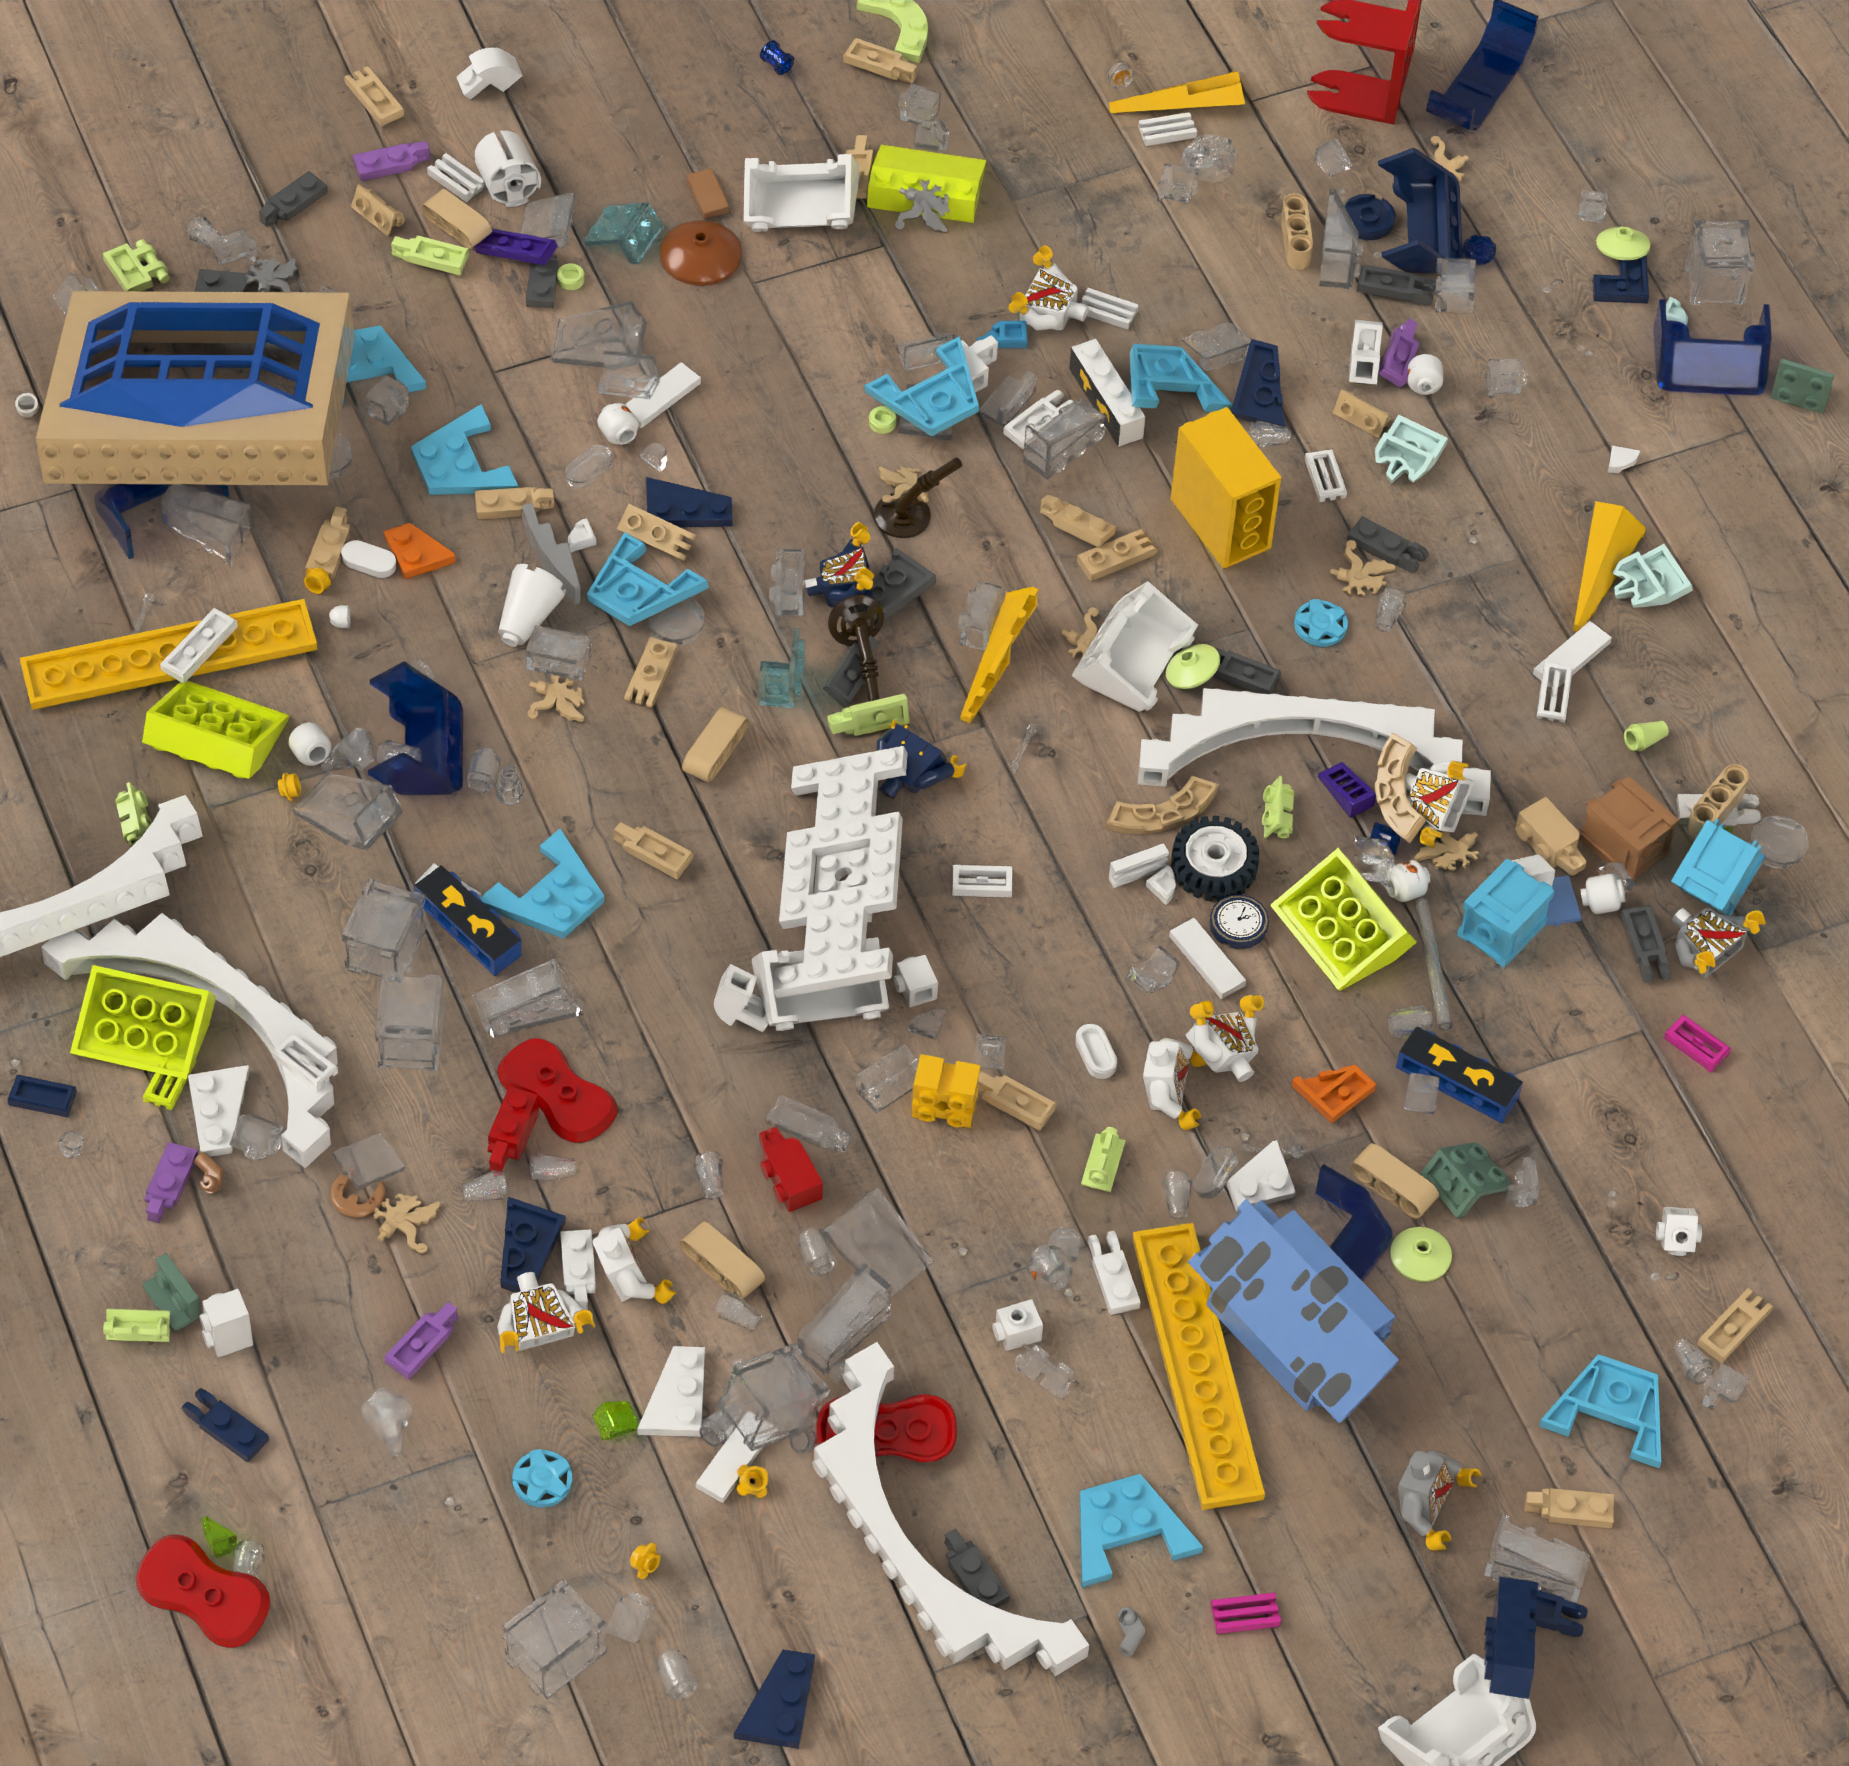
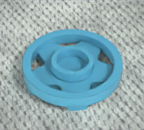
(1320, 621)
(542, 1478)

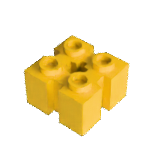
(945, 1091)

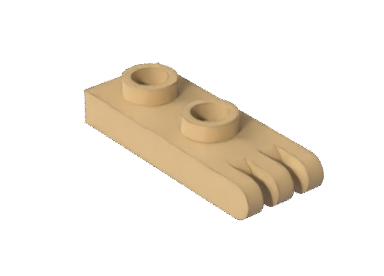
(374, 96)
(655, 531)
(1116, 555)
(651, 671)
(1734, 1326)

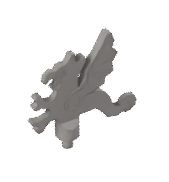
(925, 201)
(268, 279)

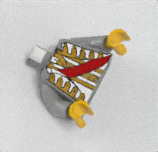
(1712, 937)
(1426, 1489)

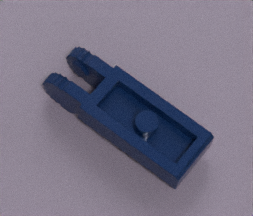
(226, 1426)
(1549, 1610)

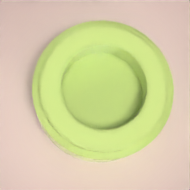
(570, 276)
(882, 420)

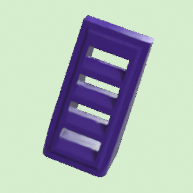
(1350, 805)

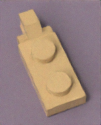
(880, 61)
(865, 159)
(509, 502)
(1077, 521)
(329, 543)
(653, 849)
(1016, 1100)
(1572, 1507)

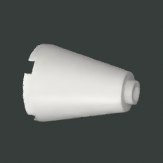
(528, 603)

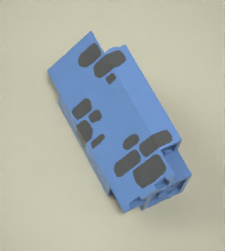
(1297, 1308)

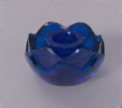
(1479, 248)

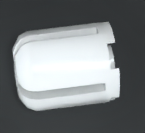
(507, 165)

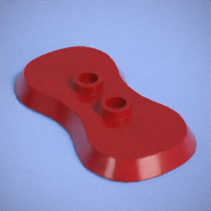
(570, 1104)
(913, 1428)
(220, 1601)

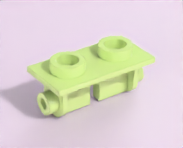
(1278, 798)
(133, 805)
(1103, 1160)
(137, 1325)

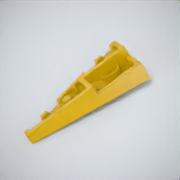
(1207, 92)
(1611, 539)
(1013, 615)

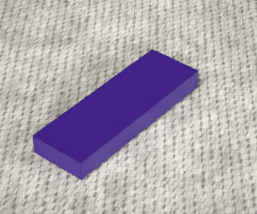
(517, 246)

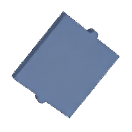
(1563, 905)

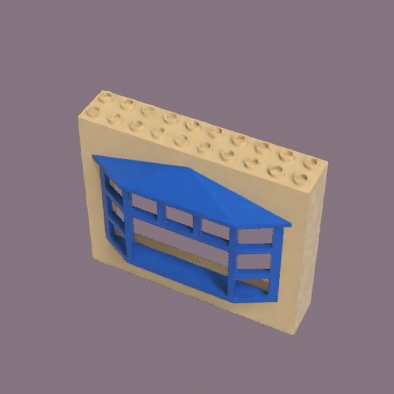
(196, 427)

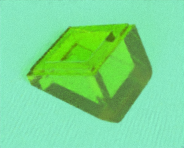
(615, 1419)
(219, 1538)

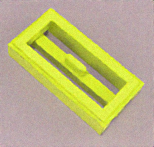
(160, 1099)

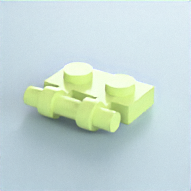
(129, 271)

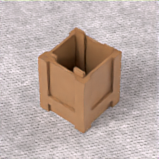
(1629, 827)

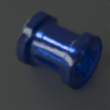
(777, 57)

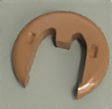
(350, 1206)

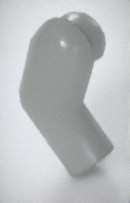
(1133, 1631)

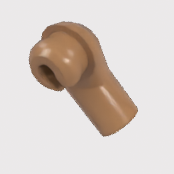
(212, 1173)

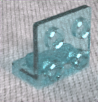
(628, 225)
(779, 680)

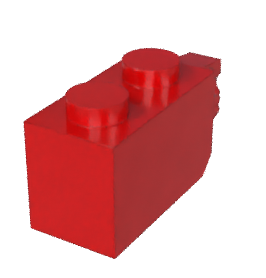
(512, 1127)
(790, 1170)

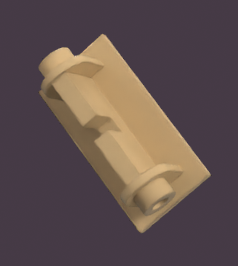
(375, 210)
(1361, 413)

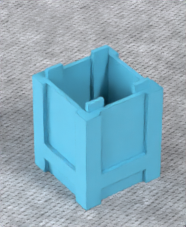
(1718, 867)
(1505, 912)

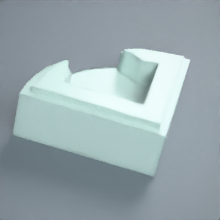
(1675, 312)

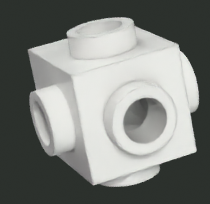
(1679, 1230)

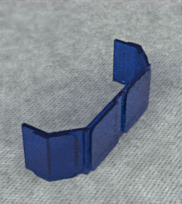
(1488, 68)

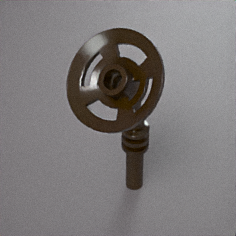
(904, 510)
(861, 630)

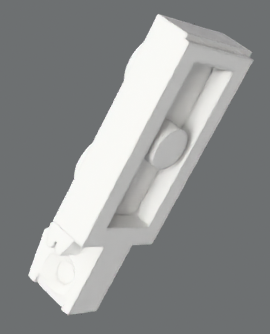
(578, 1264)

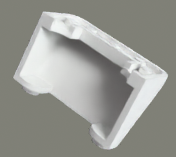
(800, 194)
(1130, 660)
(841, 1002)
(1464, 1727)

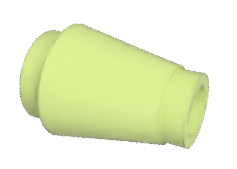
(1643, 735)

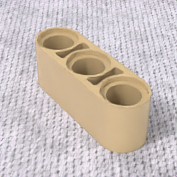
(456, 218)
(1296, 231)
(715, 744)
(1719, 798)
(1394, 1181)
(722, 1260)

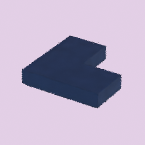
(1627, 287)

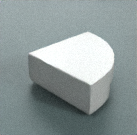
(1622, 458)
(581, 536)
(1163, 884)

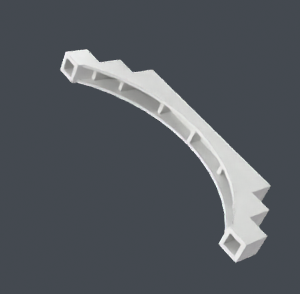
(1247, 715)
(123, 885)
(171, 953)
(953, 1616)

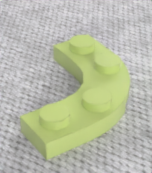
(910, 21)

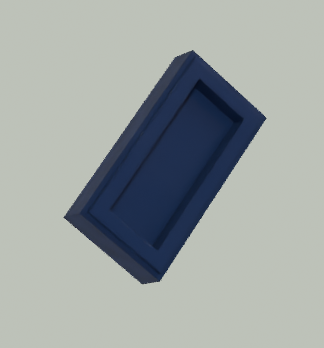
(42, 1095)

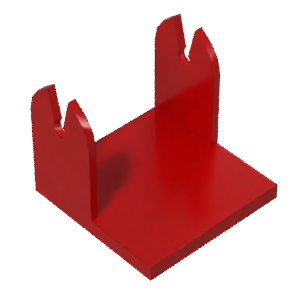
(1373, 28)

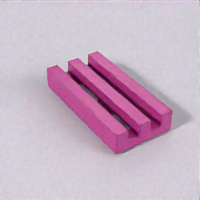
(1694, 1045)
(1243, 1602)

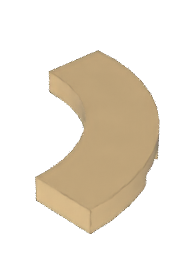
(1392, 791)
(1171, 814)

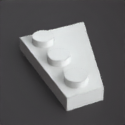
(217, 1106)
(678, 1396)

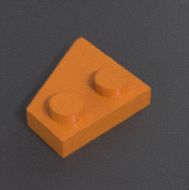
(416, 550)
(1335, 1091)

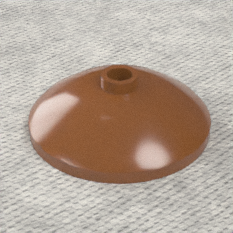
(700, 253)

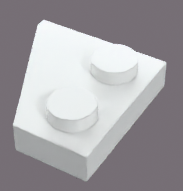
(1262, 1179)

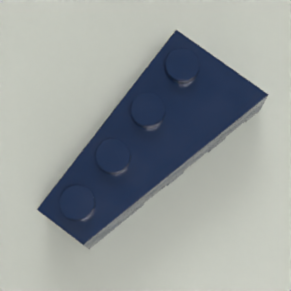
(1511, 1638)

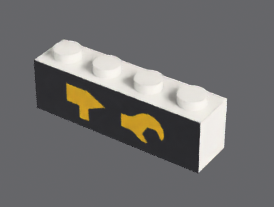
(1107, 392)

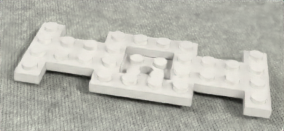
(848, 843)

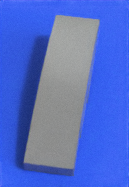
(552, 556)

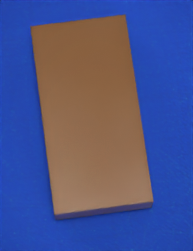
(707, 193)

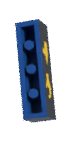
(469, 920)
(1460, 1074)

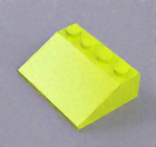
(905, 168)
(213, 728)
(1342, 921)
(139, 1018)

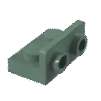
(173, 1293)

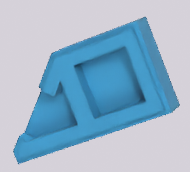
(1008, 334)

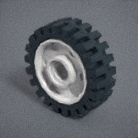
(1235, 854)

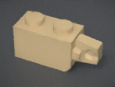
(1551, 836)

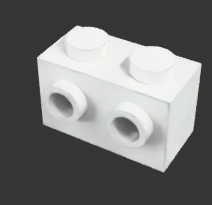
(226, 1323)

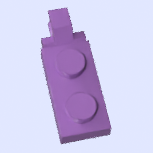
(390, 160)
(1399, 353)
(169, 1179)
(422, 1341)

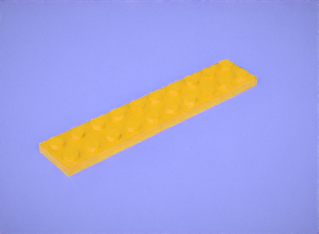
(136, 658)
(1198, 1369)

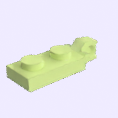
(431, 253)
(870, 716)

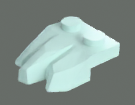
(1409, 449)
(1651, 578)

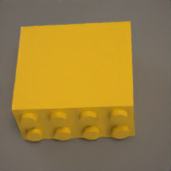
(1225, 487)

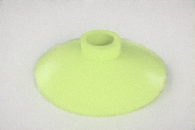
(1623, 243)
(1192, 666)
(1417, 1264)

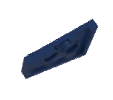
(1259, 386)
(687, 505)
(528, 1241)
(781, 1703)

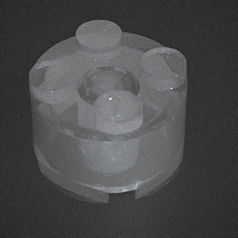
(1455, 285)

